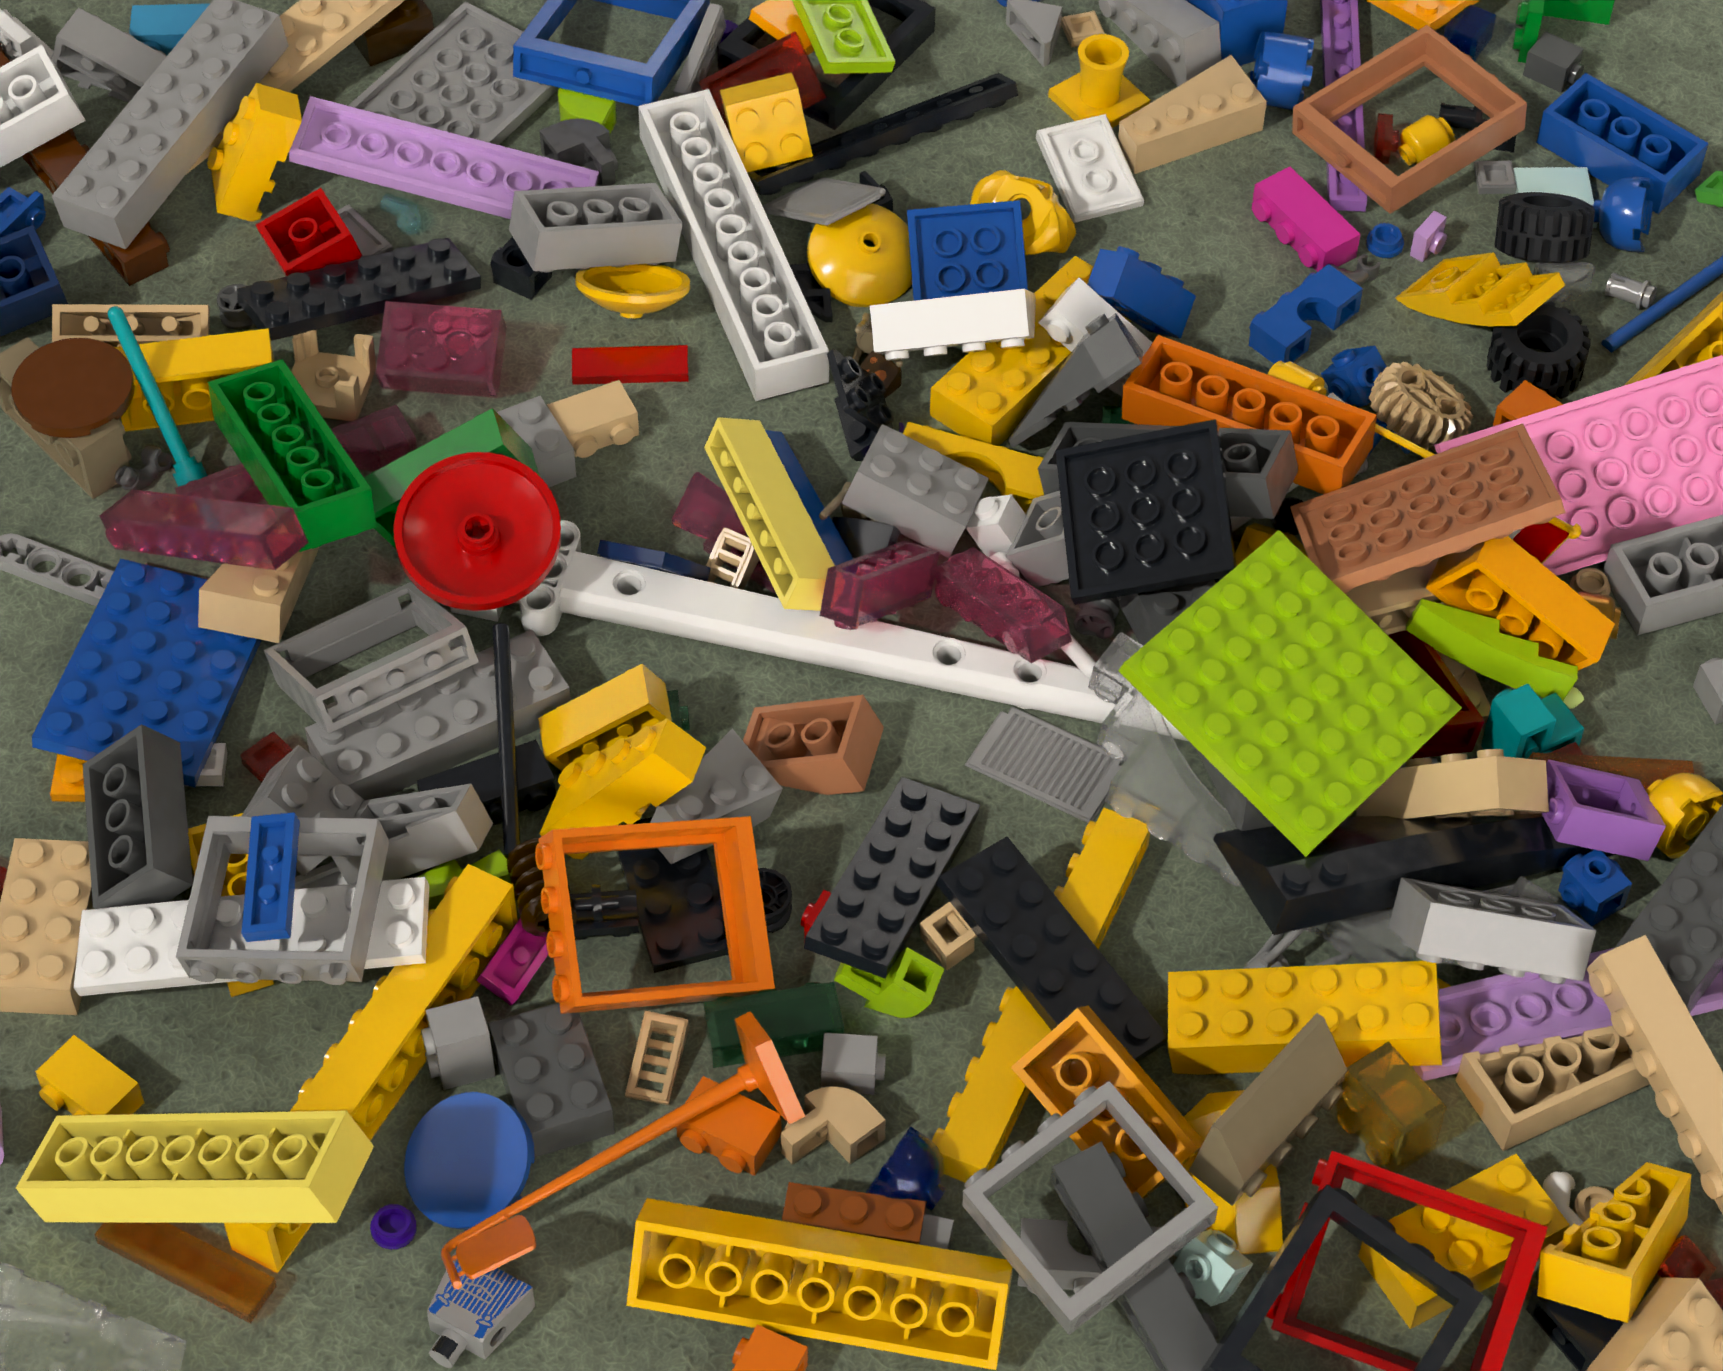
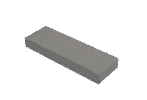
(702, 51)

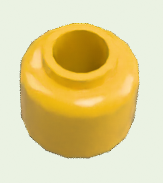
(1424, 139)

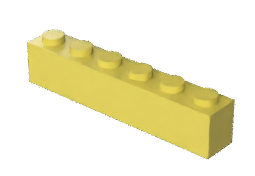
(770, 511)

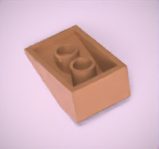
(817, 743)

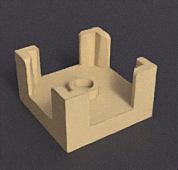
(334, 381)

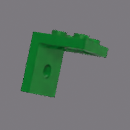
(1531, 12)

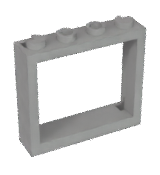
(383, 681)
(316, 837)
(1132, 1267)

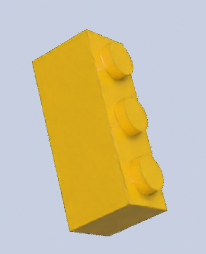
(603, 716)

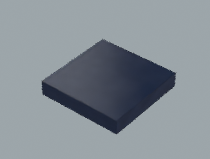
(653, 559)

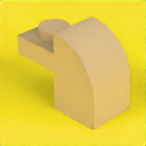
(834, 1116)

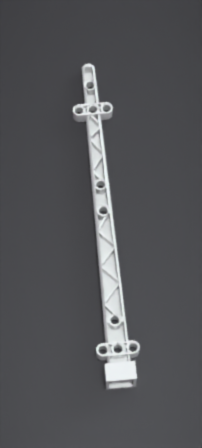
(760, 624)

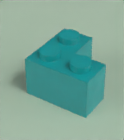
(1526, 724)

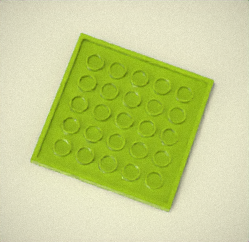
(1290, 691)

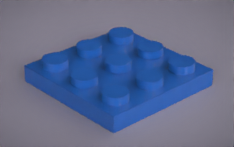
(966, 249)

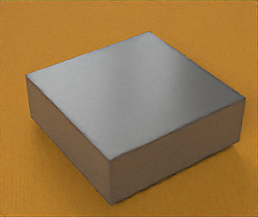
(1495, 177)

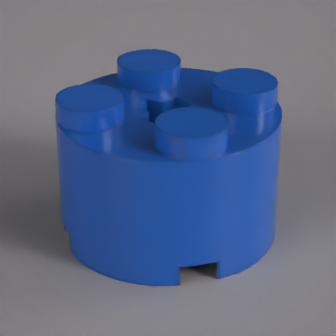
(1282, 68)

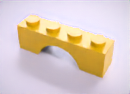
(1006, 469)

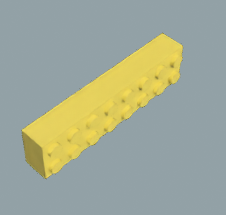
(197, 1167)

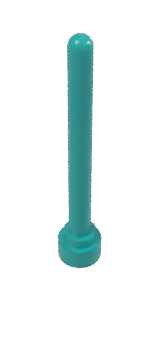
(186, 466)

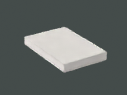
(1089, 168)

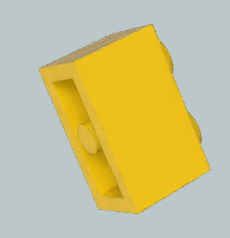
(87, 1082)

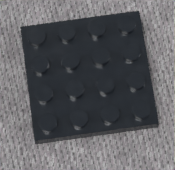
(1145, 512)

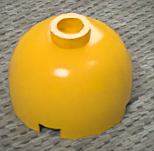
(1686, 807)

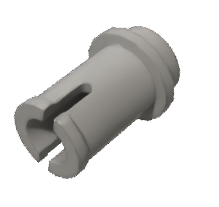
(1631, 290)

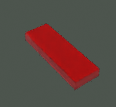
(630, 364)

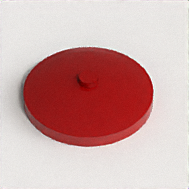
(477, 531)

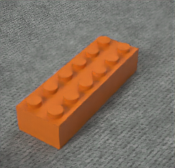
(1192, 386)

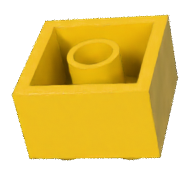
(767, 122)

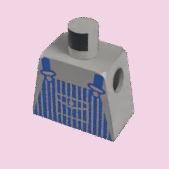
(476, 1314)

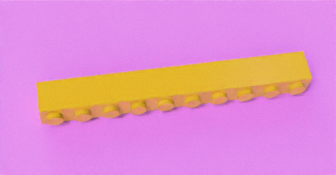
(994, 1093)

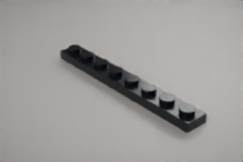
(889, 130)

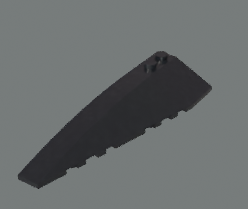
(1366, 856)

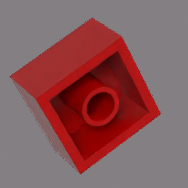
(308, 235)

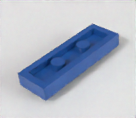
(270, 877)

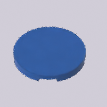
(468, 1159)

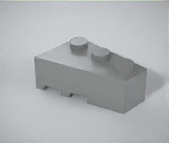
(725, 786)

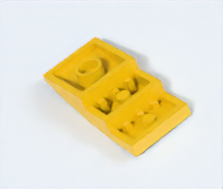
(1480, 291)

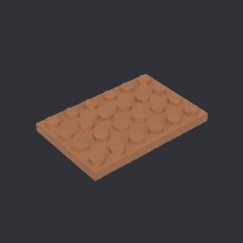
(1428, 509)

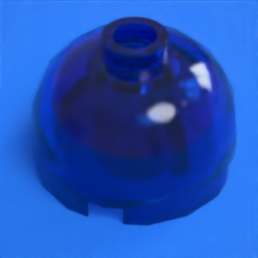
(912, 1171)

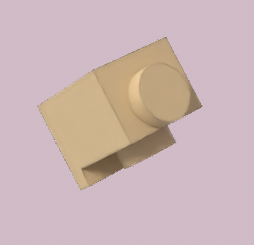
(948, 936)

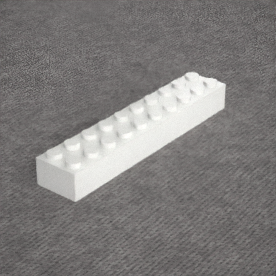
(734, 246)

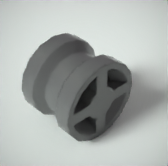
(229, 309)
(1097, 618)

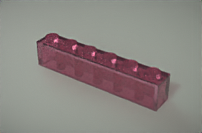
(204, 529)

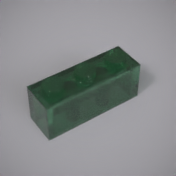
(790, 1017)

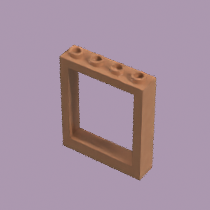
(1423, 48)

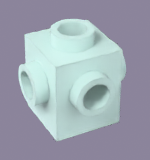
(1212, 1266)

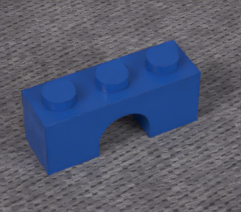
(1322, 297)

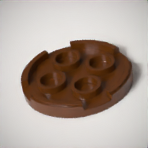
(72, 387)

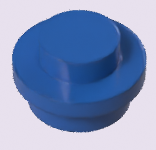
(1385, 240)

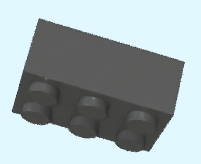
(552, 1077)

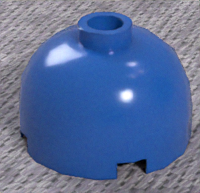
(1625, 213)

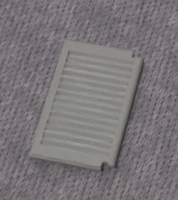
(823, 201)
(1046, 763)

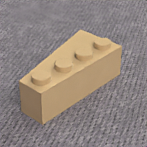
(1193, 117)
(1462, 787)
(1547, 1083)

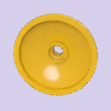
(858, 272)
(633, 288)

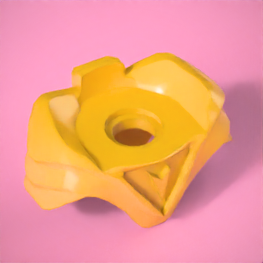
(1048, 224)

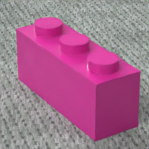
(1304, 220)

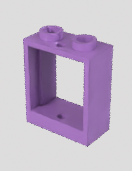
(1601, 811)

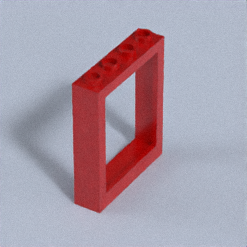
(1508, 1297)

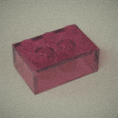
(441, 349)

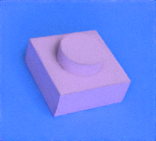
(1429, 237)

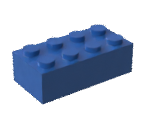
(1621, 139)

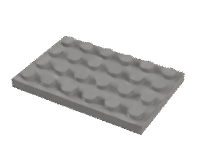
(459, 80)

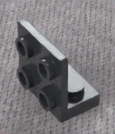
(858, 403)

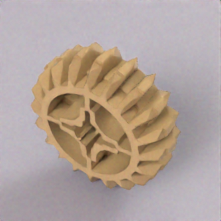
(1419, 405)

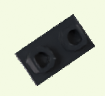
(605, 913)

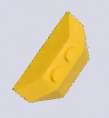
(1252, 1221)

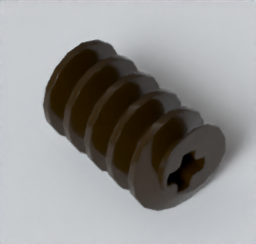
(528, 885)

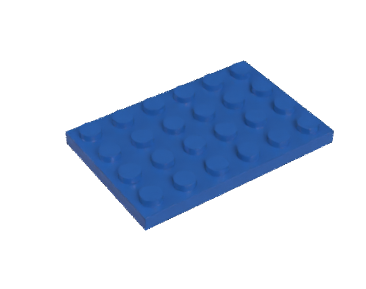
(146, 667)

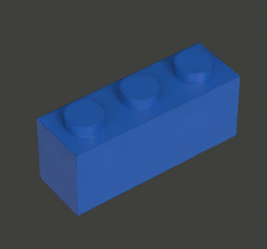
(1141, 291)

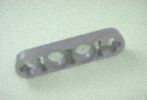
(57, 578)

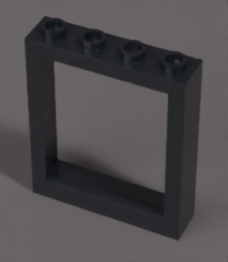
(842, 101)
(1381, 1237)

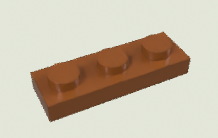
(855, 1212)

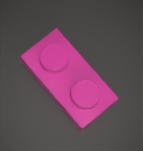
(514, 963)

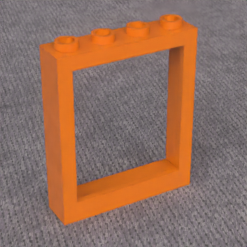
(739, 898)

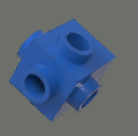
(1354, 374)
(1594, 886)

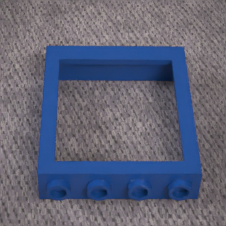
(601, 73)

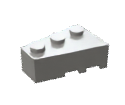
(103, 56)
(423, 830)

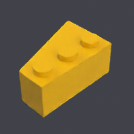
(251, 149)

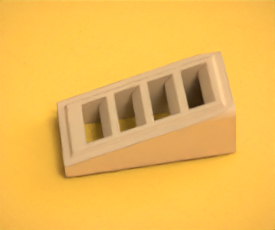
(721, 554)
(663, 1025)

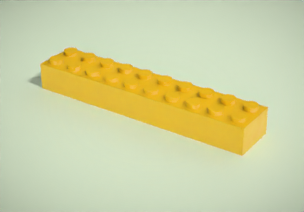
(385, 1039)

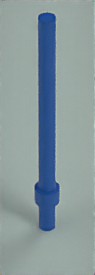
(1664, 306)

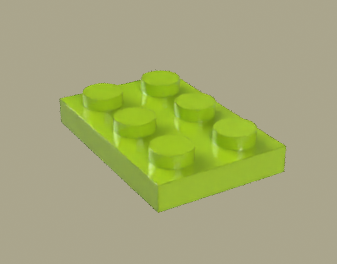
(845, 36)

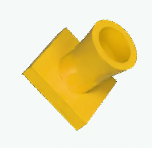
(1100, 83)

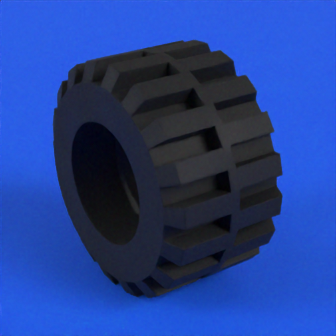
(1544, 227)
(1545, 329)

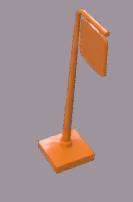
(493, 1245)

